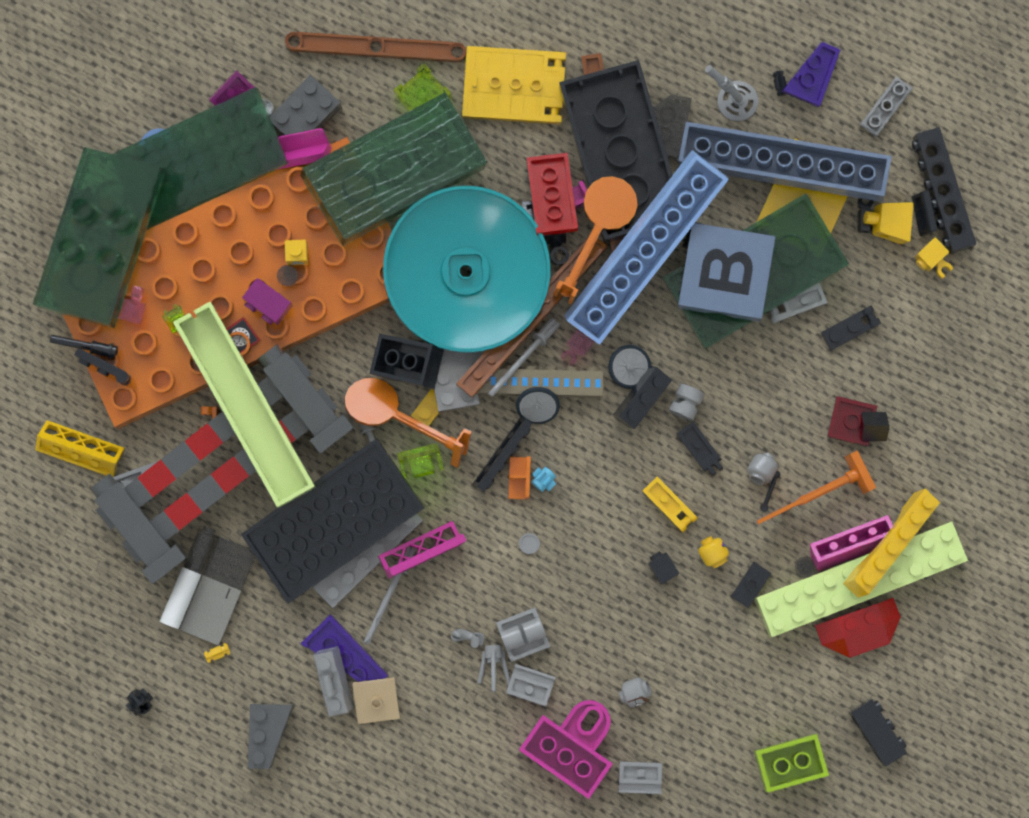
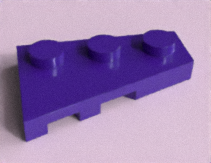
(814, 75)

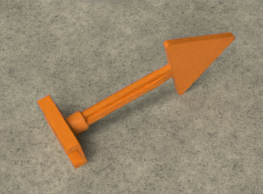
(858, 472)

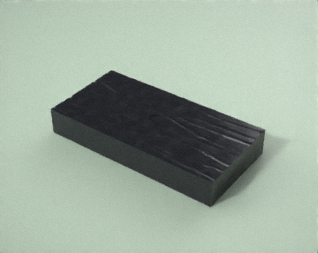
(617, 133)

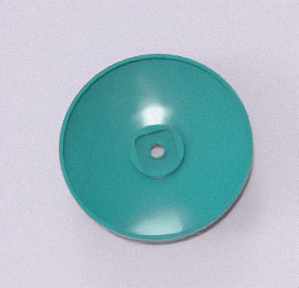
(472, 230)

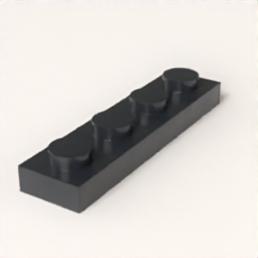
(506, 448)

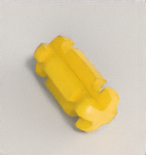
(217, 653)

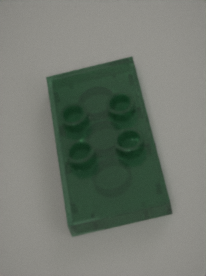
(99, 237)
(800, 260)

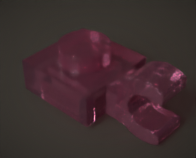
(132, 309)

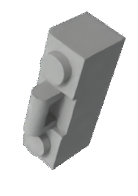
(333, 681)

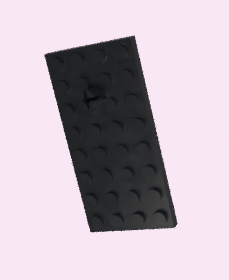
(333, 521)

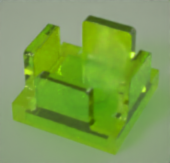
(420, 460)

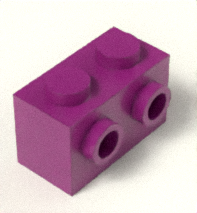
(267, 302)

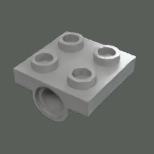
(523, 634)

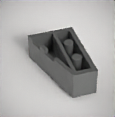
(266, 731)

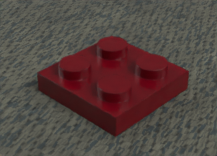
(847, 421)

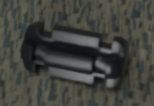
(779, 82)

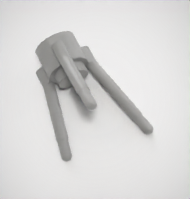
(493, 654)

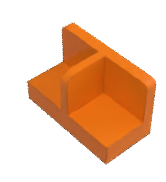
(519, 478)

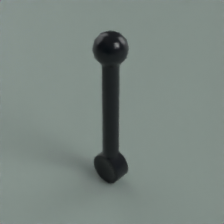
(764, 507)

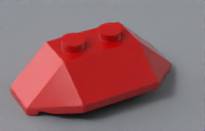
(861, 629)

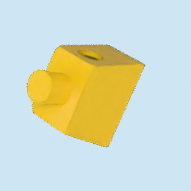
(891, 221)

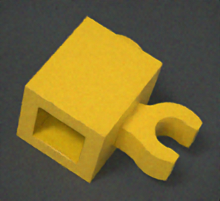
(932, 256)

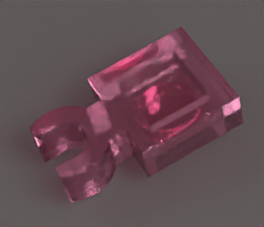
(579, 344)

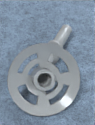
(735, 97)

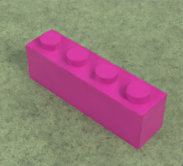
(849, 543)

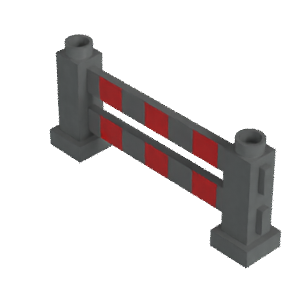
(148, 538)

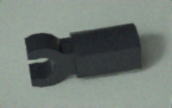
(862, 227)

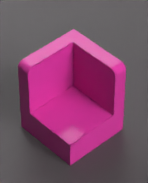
(579, 193)

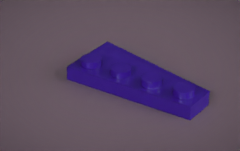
(354, 657)

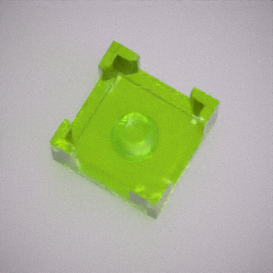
(420, 89)

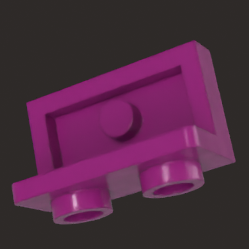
(232, 87)

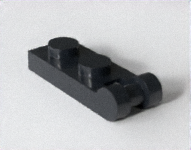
(850, 328)
(103, 367)

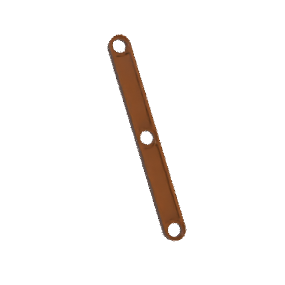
(360, 46)

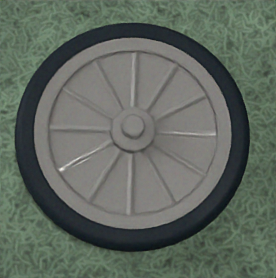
(628, 365)
(537, 405)

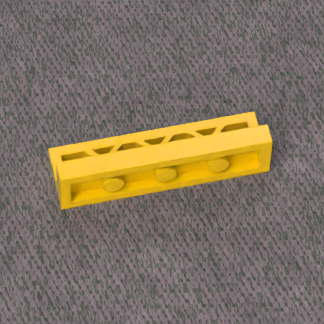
(76, 451)

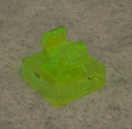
(173, 315)

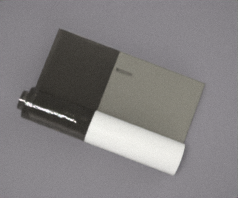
(208, 586)

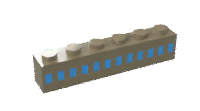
(562, 382)

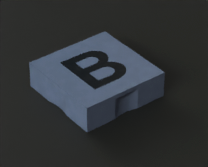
(726, 272)

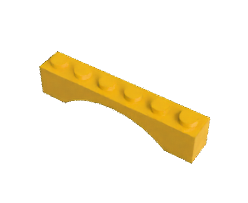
(876, 564)

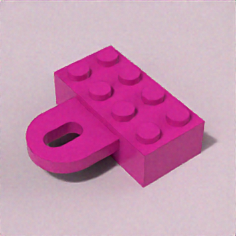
(569, 749)

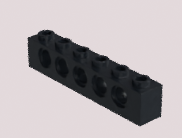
(934, 140)

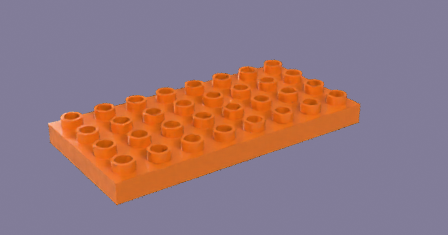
(215, 258)

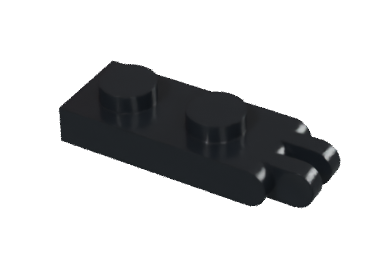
(700, 448)

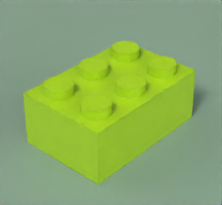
(791, 763)

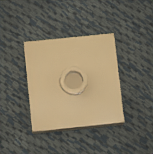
(376, 700)

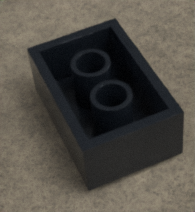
(406, 361)

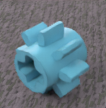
(543, 479)

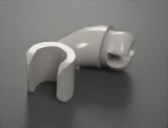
(462, 634)

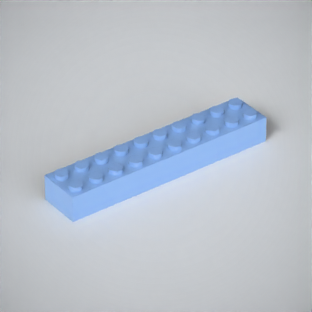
(646, 247)

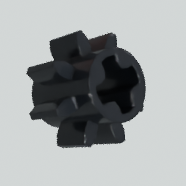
(139, 701)

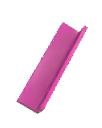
(304, 147)

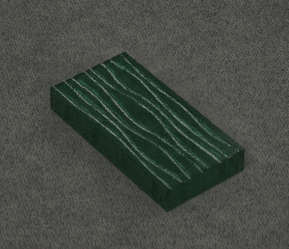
(393, 168)

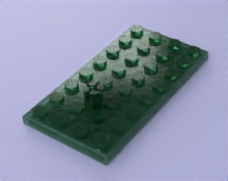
(210, 153)

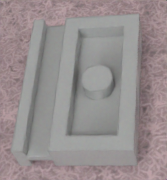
(530, 685)
(640, 777)

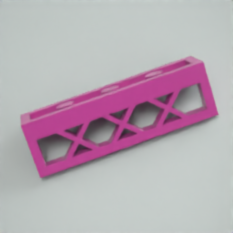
(424, 556)

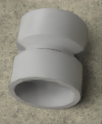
(686, 402)

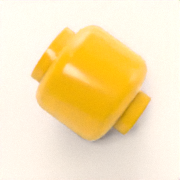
(713, 552)

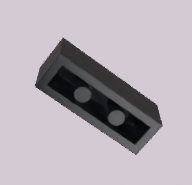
(642, 397)
(878, 732)

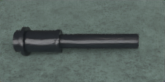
(95, 347)

